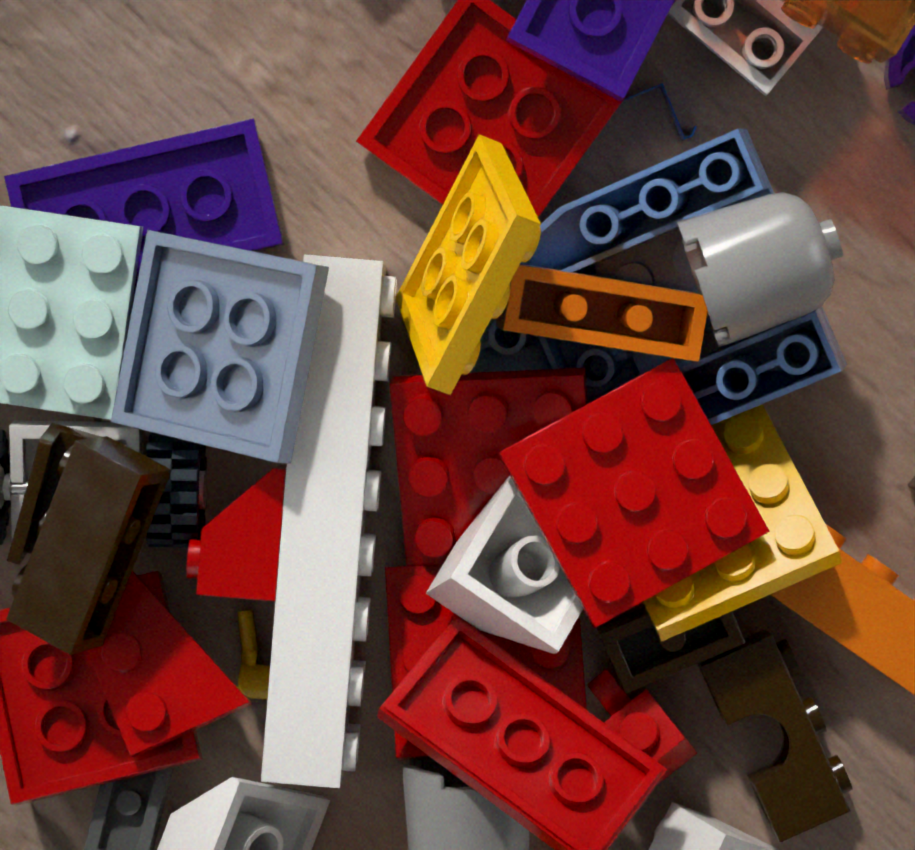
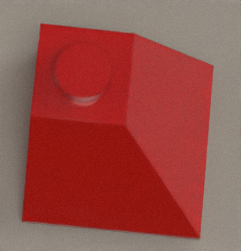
(242, 544)

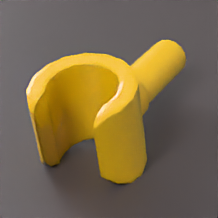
(253, 677)

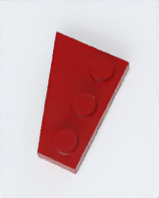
(158, 674)

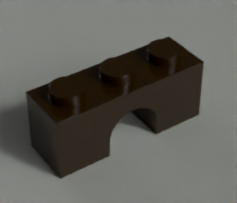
(801, 783)

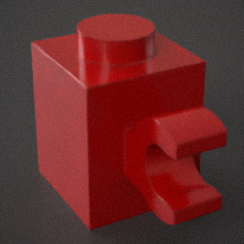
(643, 723)

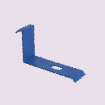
(670, 109)

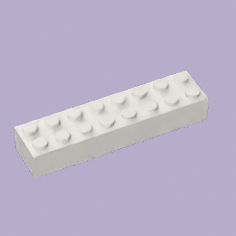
(324, 535)

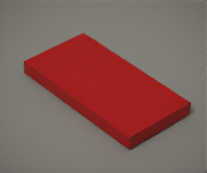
(520, 741)

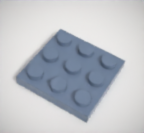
(219, 346)

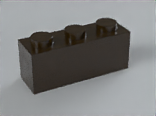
(87, 543)

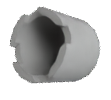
(760, 263)
(452, 815)

